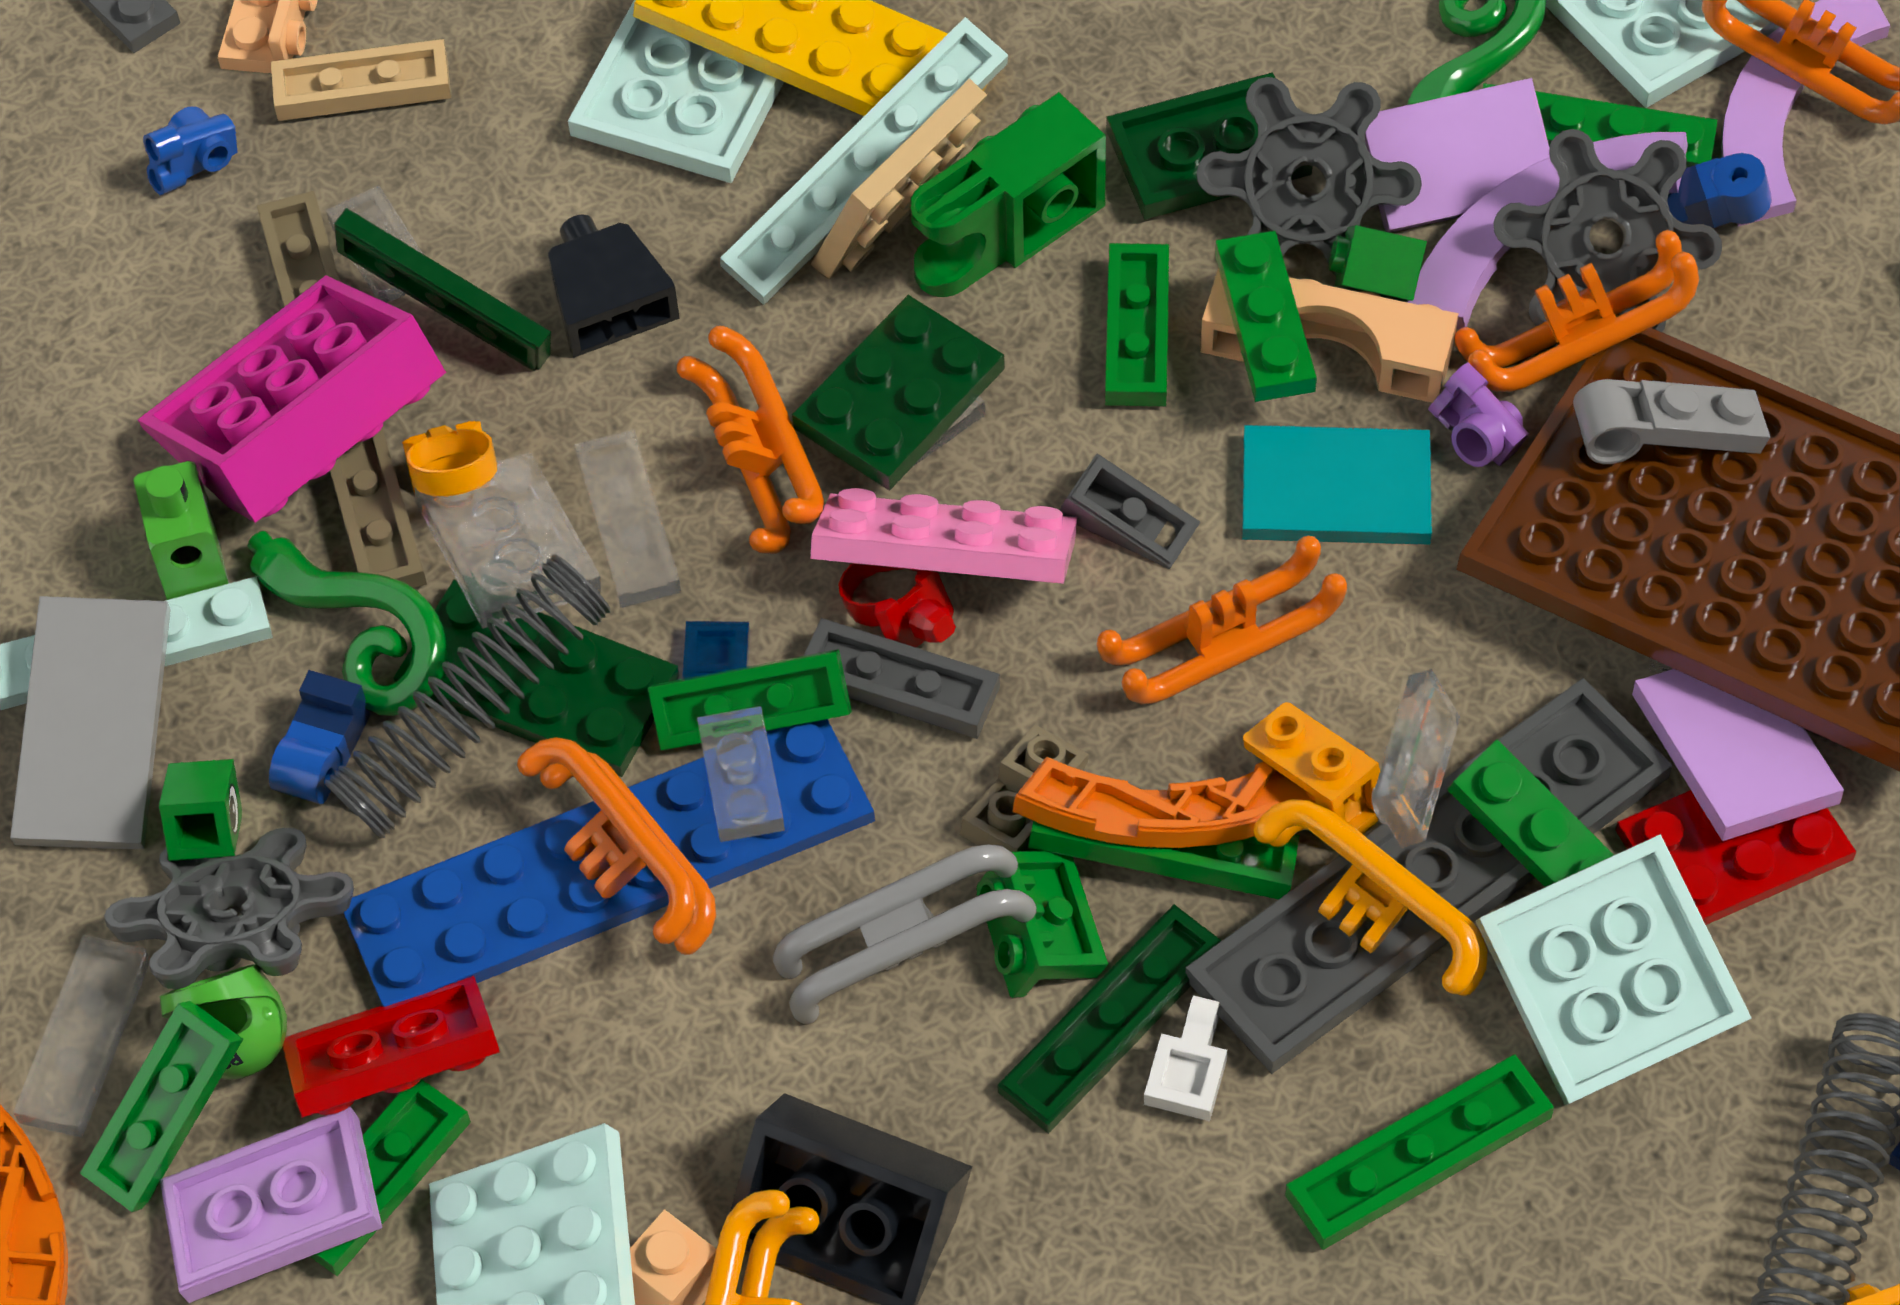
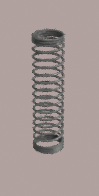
(566, 583)
(1851, 1052)

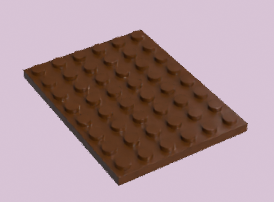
(1721, 562)

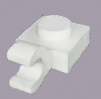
(1188, 1068)

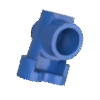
(187, 147)

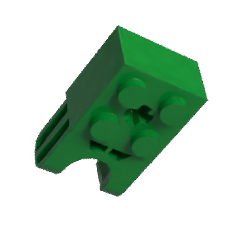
(1009, 197)

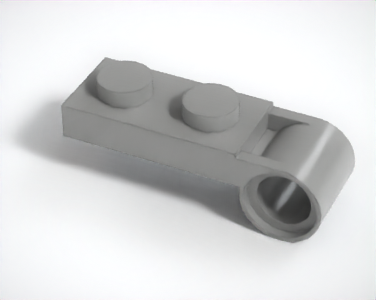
(1624, 415)

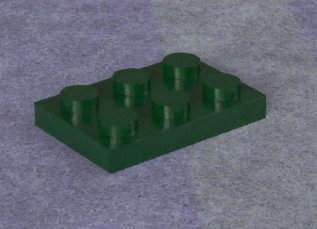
(1168, 139)
(898, 392)

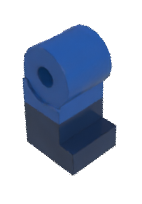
(1722, 192)
(318, 737)

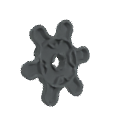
(1324, 140)
(1595, 193)
(209, 937)

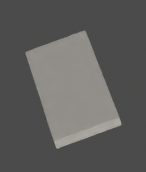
(91, 723)

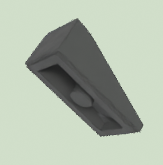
(1127, 512)

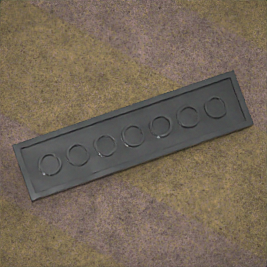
(1299, 976)

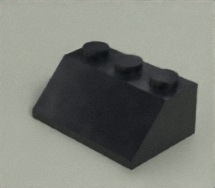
(876, 1196)

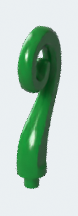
(1489, 57)
(300, 583)

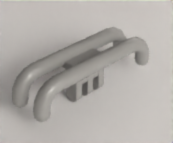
(898, 924)

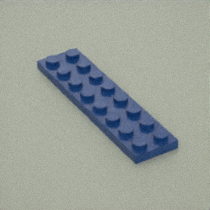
(531, 899)

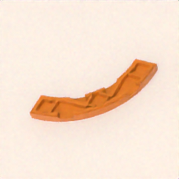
(1177, 817)
(30, 1224)

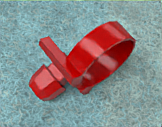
(914, 618)

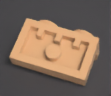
(263, 33)

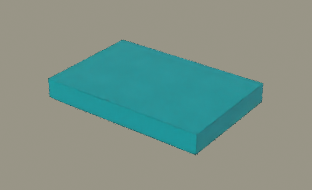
(1337, 484)

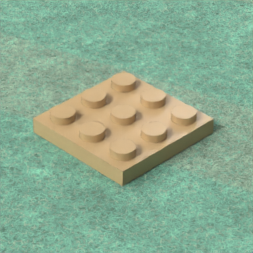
(886, 194)

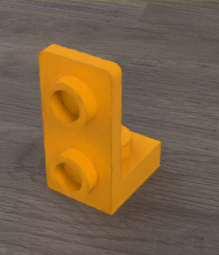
(1317, 762)

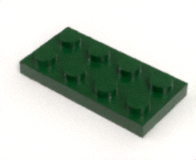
(589, 697)

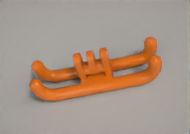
(1810, 53)
(1585, 320)
(757, 440)
(1224, 628)
(626, 840)

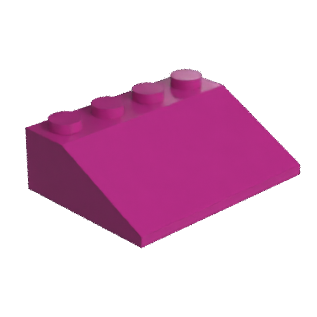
(295, 396)

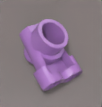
(1480, 422)

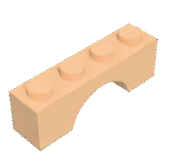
(1400, 340)

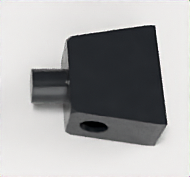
(608, 285)

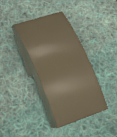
(992, 816)

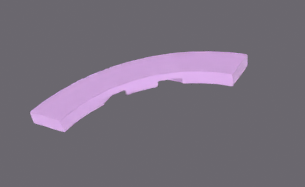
(1766, 96)
(1470, 248)

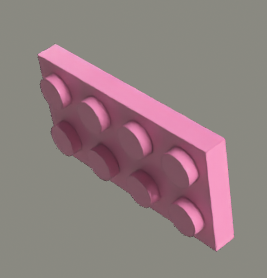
(944, 536)

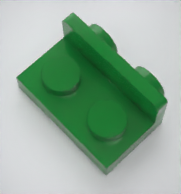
(1059, 938)

